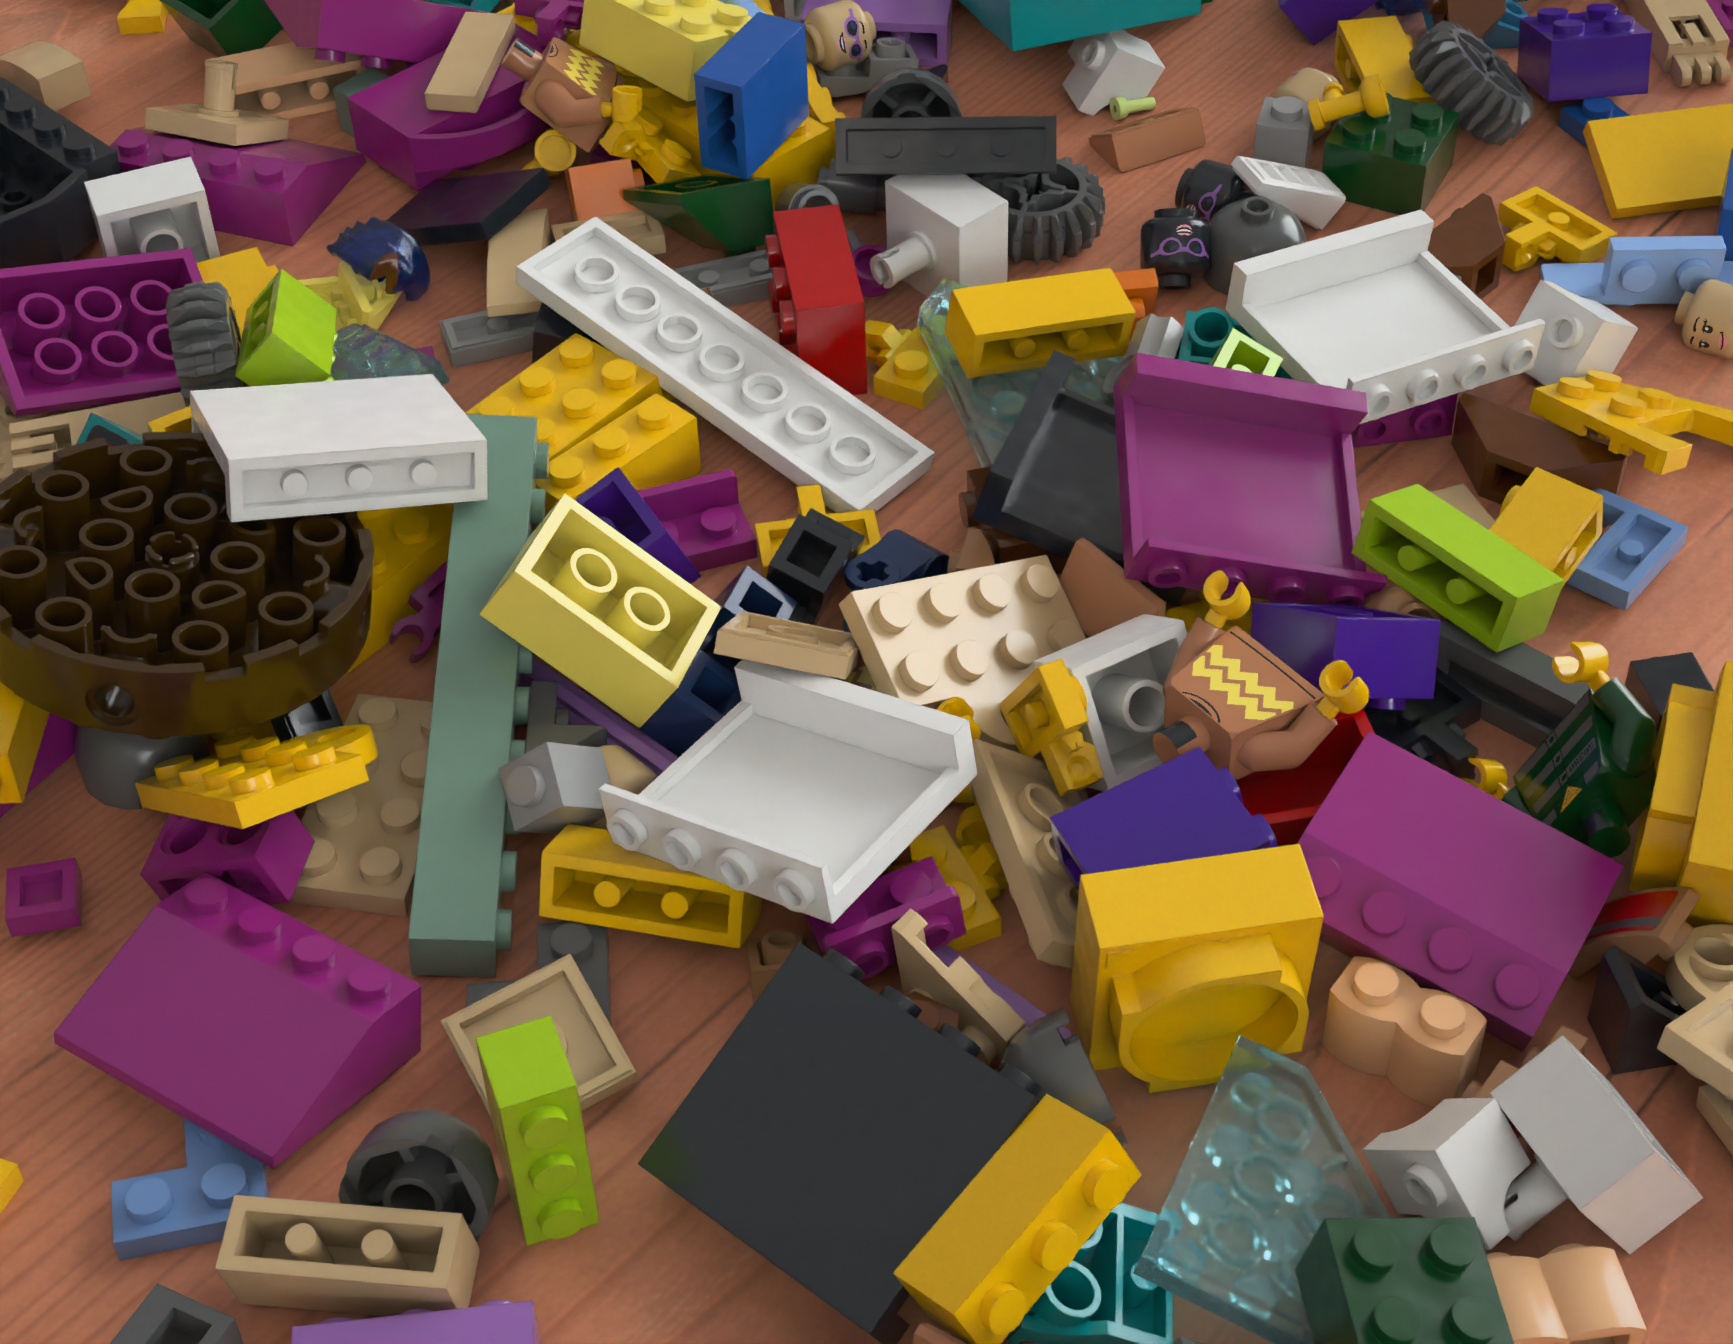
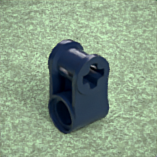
(894, 560)

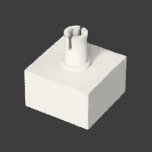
(153, 211)
(940, 231)
(1124, 691)
(1588, 1152)

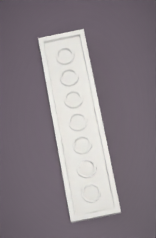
(725, 368)

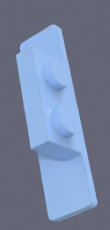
(1645, 270)

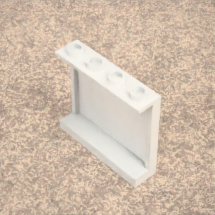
(1377, 317)
(341, 446)
(799, 790)

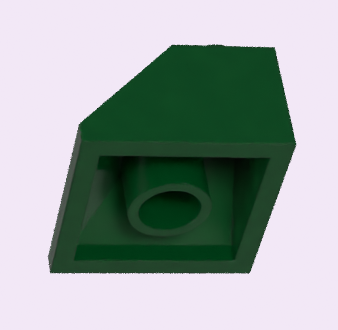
(711, 210)

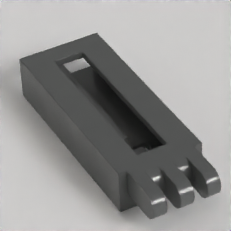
(1514, 684)

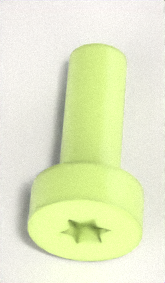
(1120, 107)

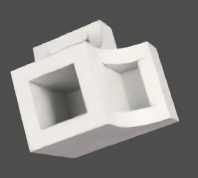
(1110, 67)
(1576, 335)
(1452, 1164)

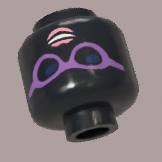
(1210, 188)
(1176, 247)

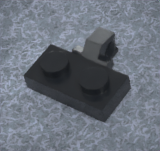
(1434, 726)

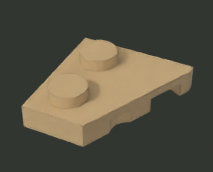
(982, 1013)

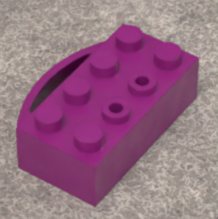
(427, 144)

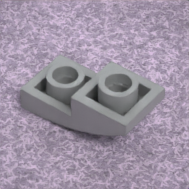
(885, 56)

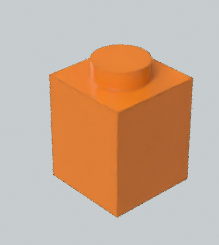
(599, 188)

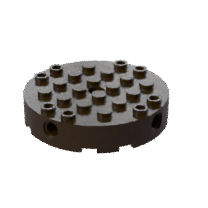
(156, 611)

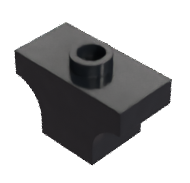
(813, 563)

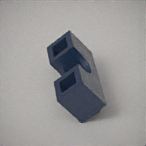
(711, 681)

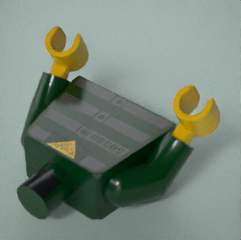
(1594, 765)

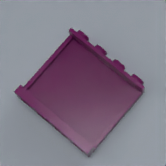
(1240, 482)

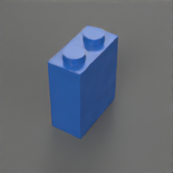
(752, 95)

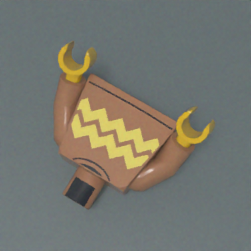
(573, 89)
(1244, 700)

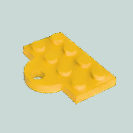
(261, 777)

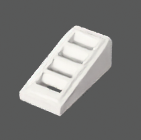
(1300, 189)

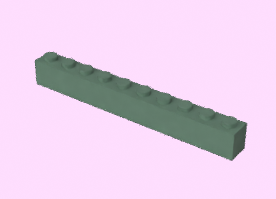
(474, 719)

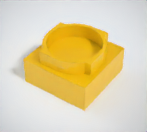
(1689, 823)
(1191, 959)

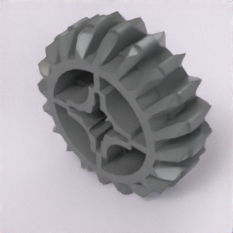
(1471, 80)
(1050, 211)
(203, 337)

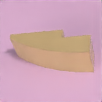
(46, 73)
(507, 249)

